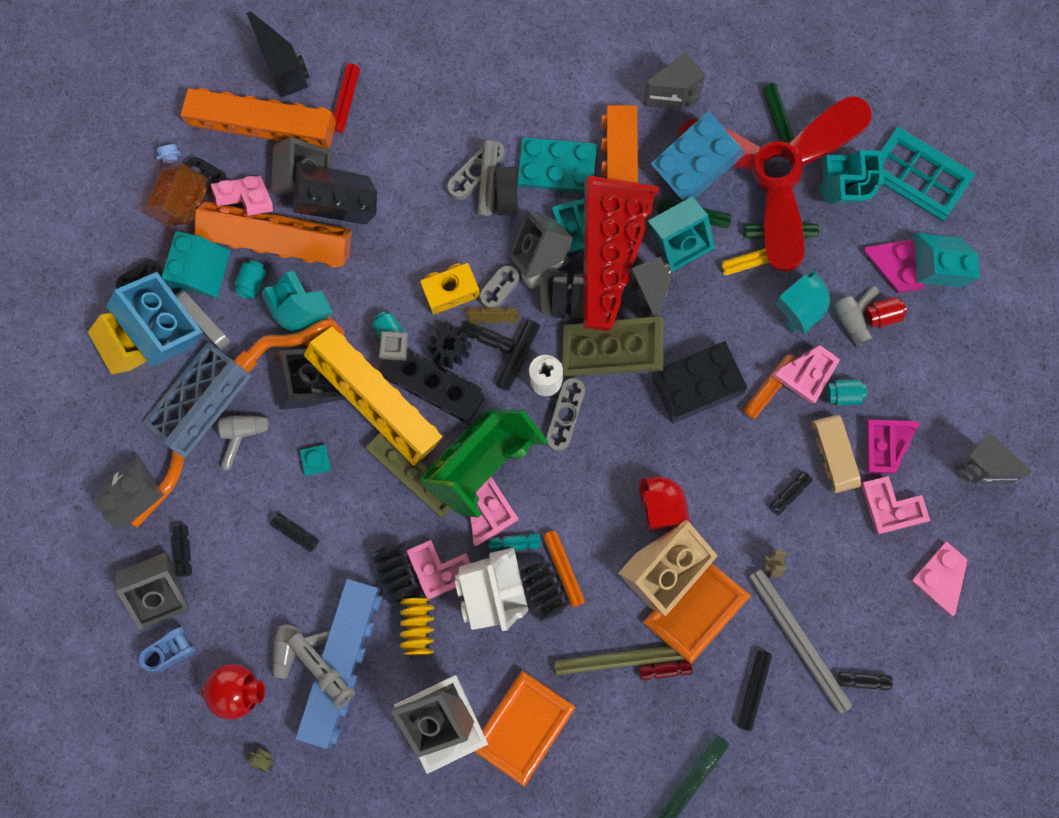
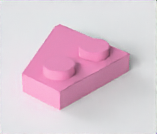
(808, 373)
(495, 511)
(943, 578)

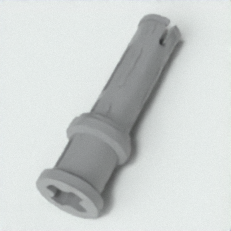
(328, 679)

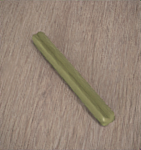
(616, 660)

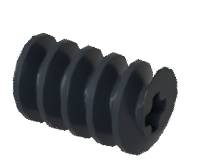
(395, 573)
(544, 590)

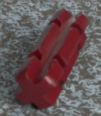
(665, 670)

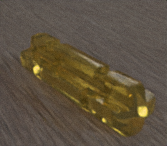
(493, 315)

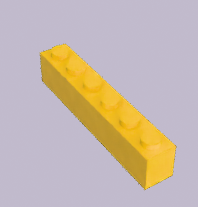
(372, 395)

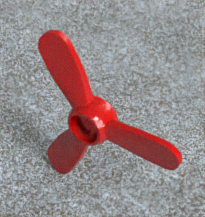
(821, 137)

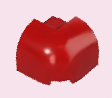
(663, 503)

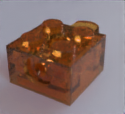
(176, 195)

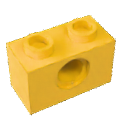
(442, 300)

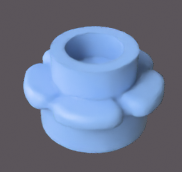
(168, 153)

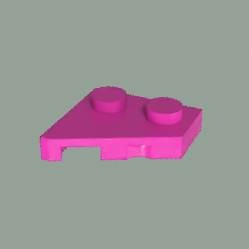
(897, 264)
(887, 444)

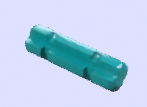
(517, 542)

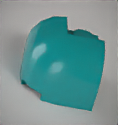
(851, 177)
(804, 303)
(293, 306)

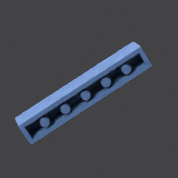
(341, 653)

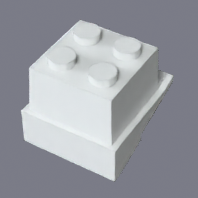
(492, 591)
(475, 740)

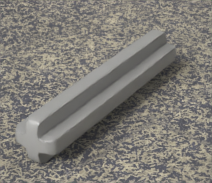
(487, 180)

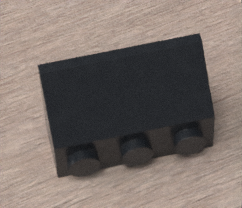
(334, 194)

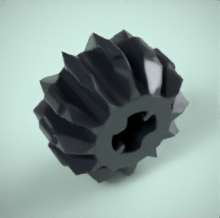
(460, 346)

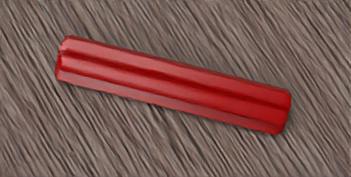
(345, 96)

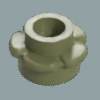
(260, 760)

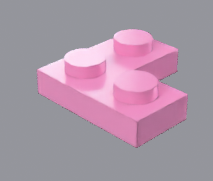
(249, 191)
(887, 512)
(433, 575)

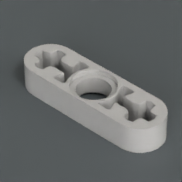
(458, 178)
(203, 320)
(564, 394)

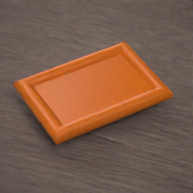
(699, 613)
(524, 727)

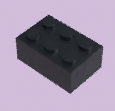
(699, 382)

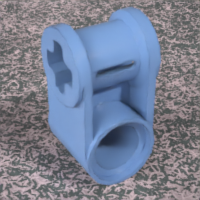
(171, 648)

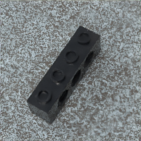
(462, 409)

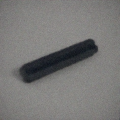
(518, 355)
(754, 690)

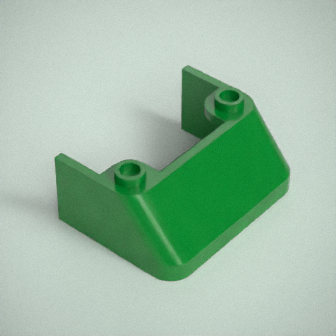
(478, 455)

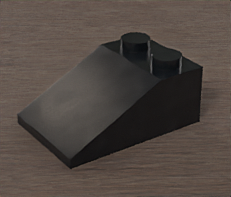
(284, 64)
(300, 382)

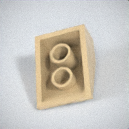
(668, 567)

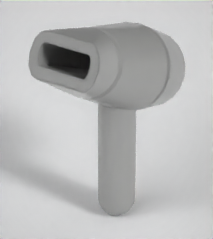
(542, 281)
(851, 315)
(235, 429)
(283, 655)

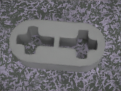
(495, 283)

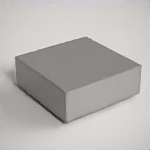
(393, 346)

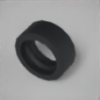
(506, 191)

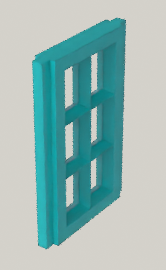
(935, 157)

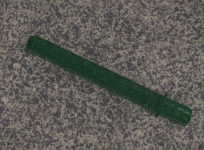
(695, 778)

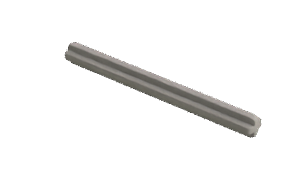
(800, 642)

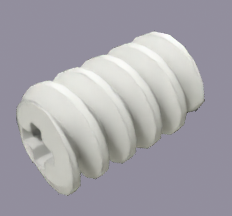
(552, 368)

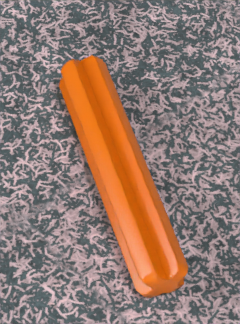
(765, 392)
(563, 568)

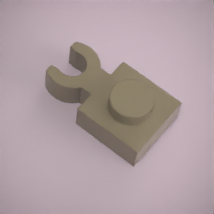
(775, 563)

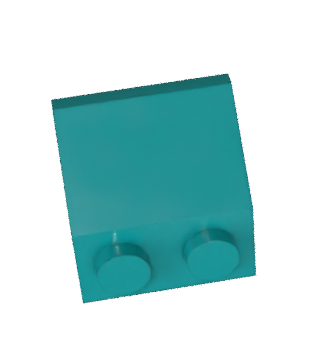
(682, 233)
(945, 260)
(195, 265)

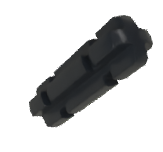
(490, 338)
(790, 493)
(294, 532)
(182, 550)
(865, 680)

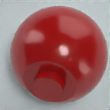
(232, 691)

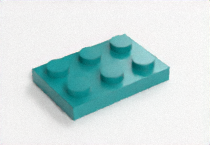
(556, 164)

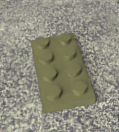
(625, 348)

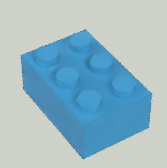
(698, 157)
(154, 319)

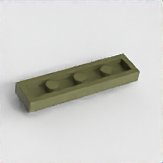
(405, 472)

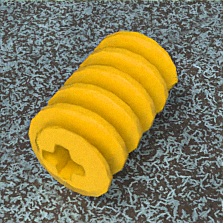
(416, 626)

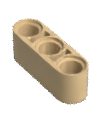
(837, 452)

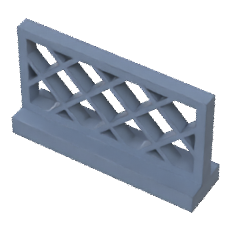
(206, 405)

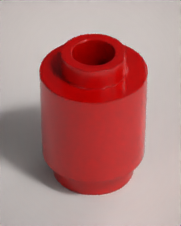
(885, 312)

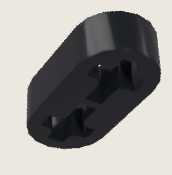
(208, 169)
(137, 272)

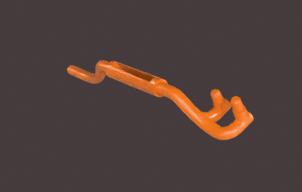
(247, 361)

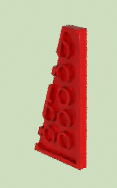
(612, 237)

